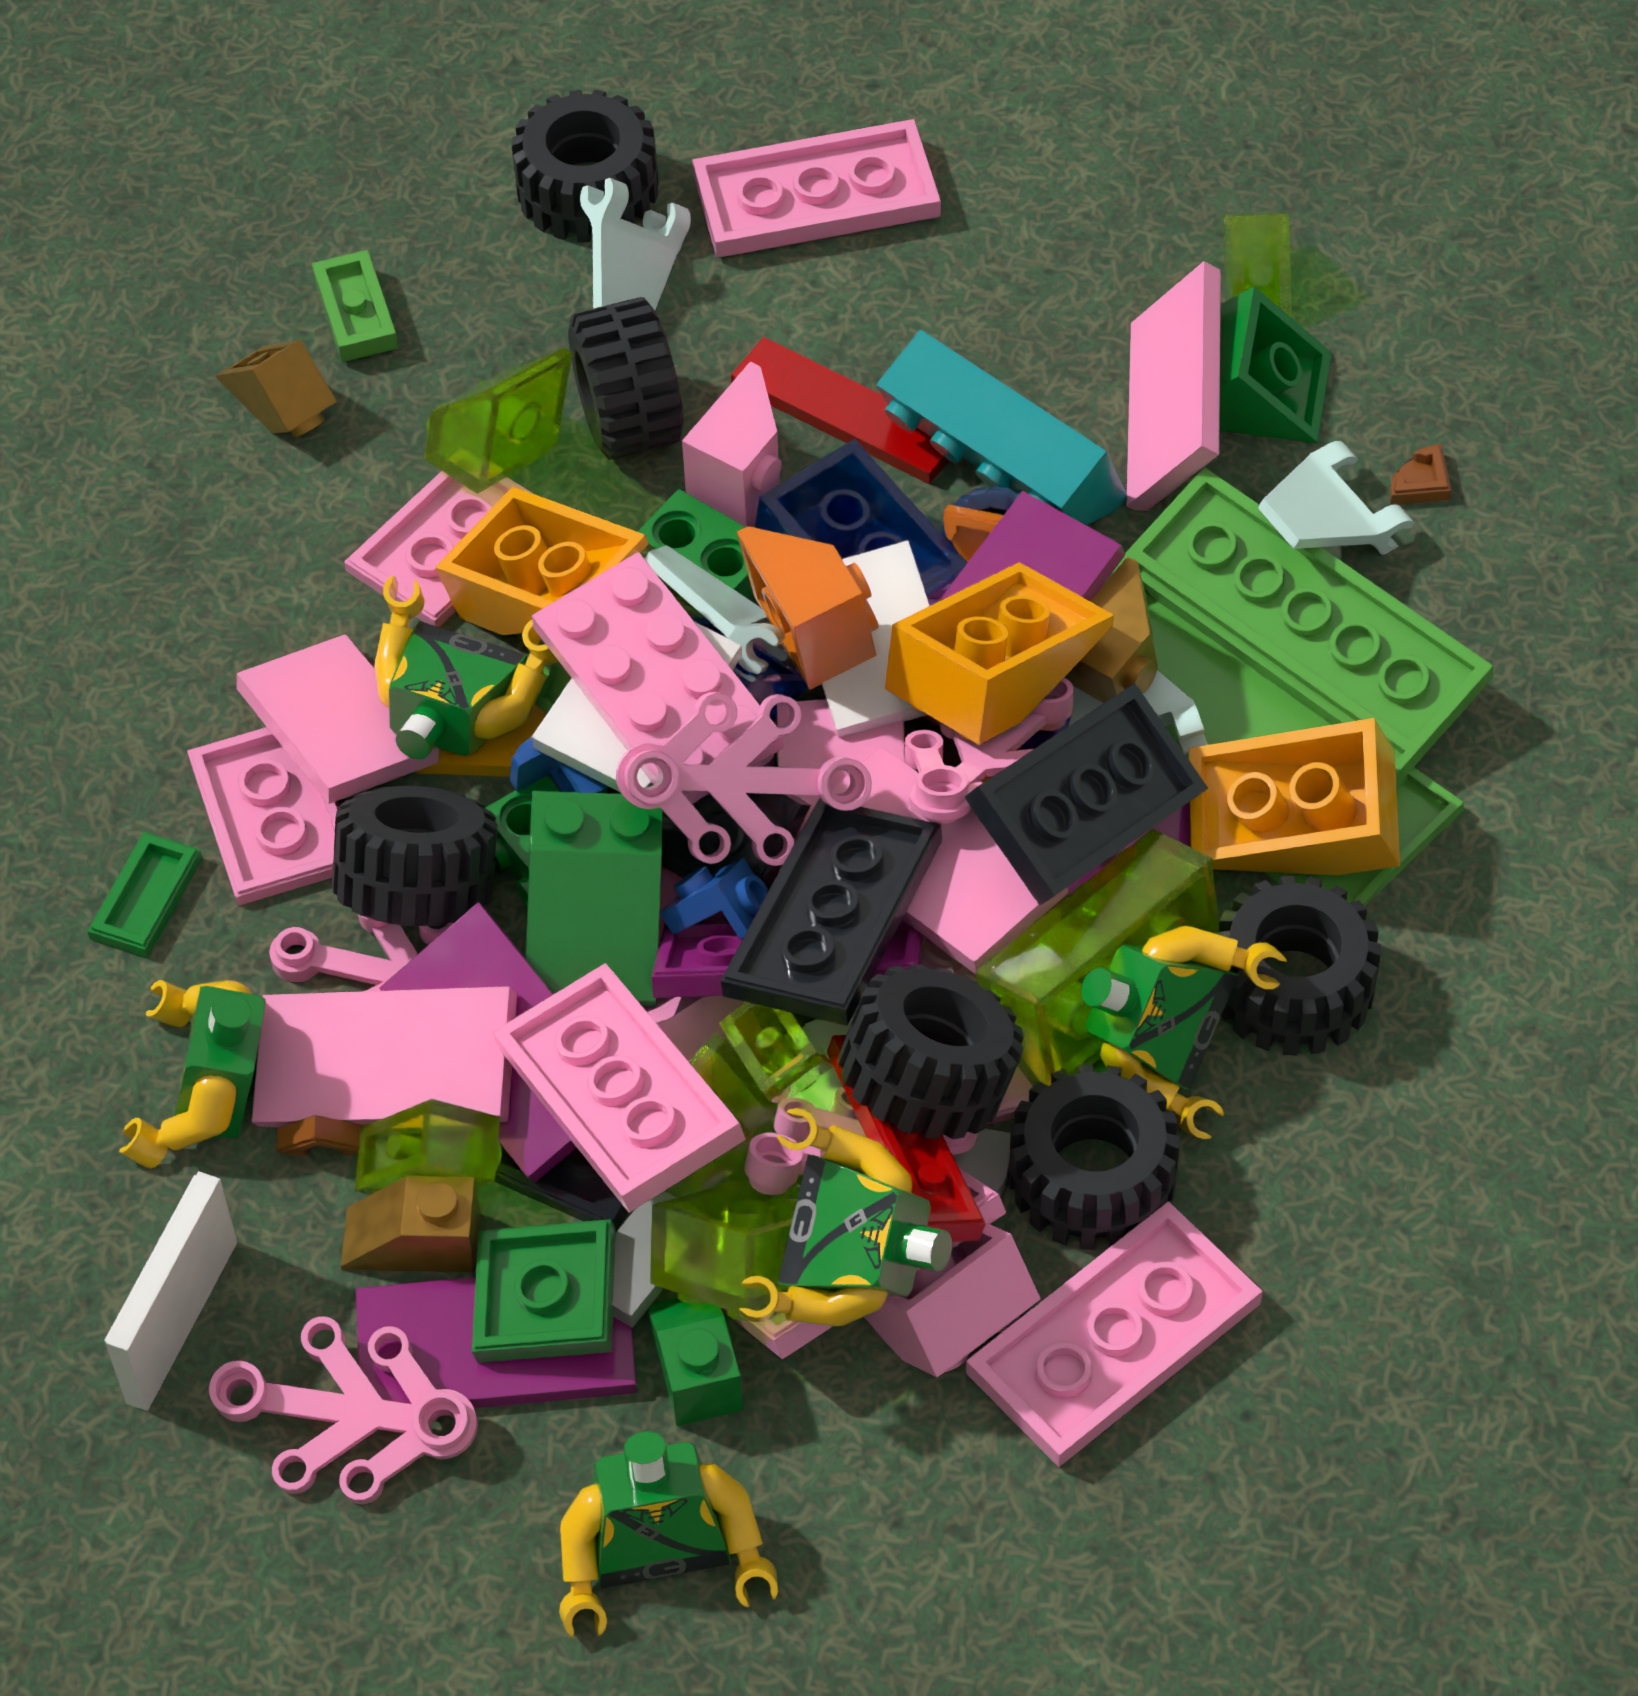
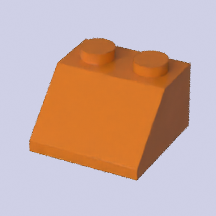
(812, 602)

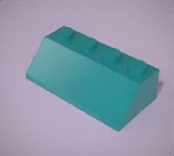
(998, 431)

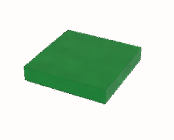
(544, 1291)

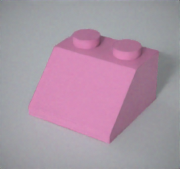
(734, 450)
(960, 1306)

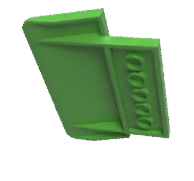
(1300, 643)

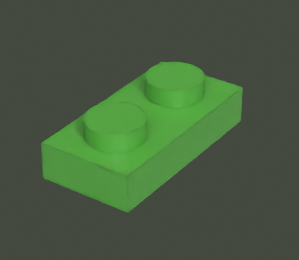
(354, 306)

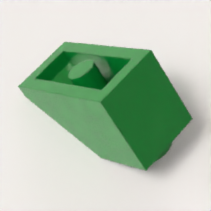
(696, 1360)

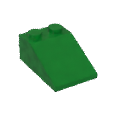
(593, 889)

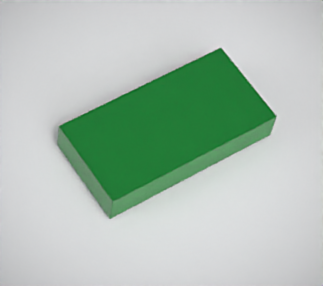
(145, 894)

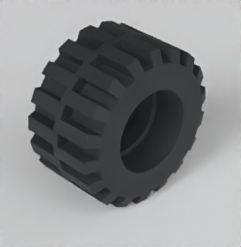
(576, 132)
(626, 378)
(413, 855)
(1314, 923)
(931, 1051)
(1101, 1109)

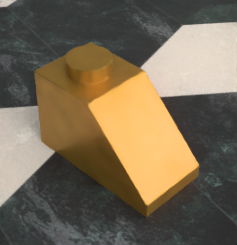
(280, 387)
(1127, 649)
(415, 1227)

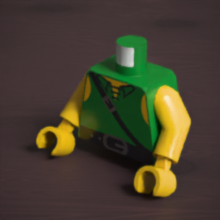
(451, 686)
(1163, 1006)
(214, 1071)
(851, 1233)
(656, 1518)

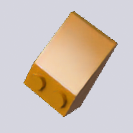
(527, 558)
(992, 650)
(1299, 801)

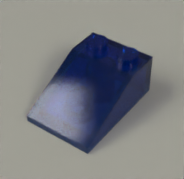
(858, 510)

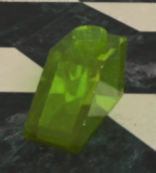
(1258, 255)
(776, 1050)
(428, 1141)

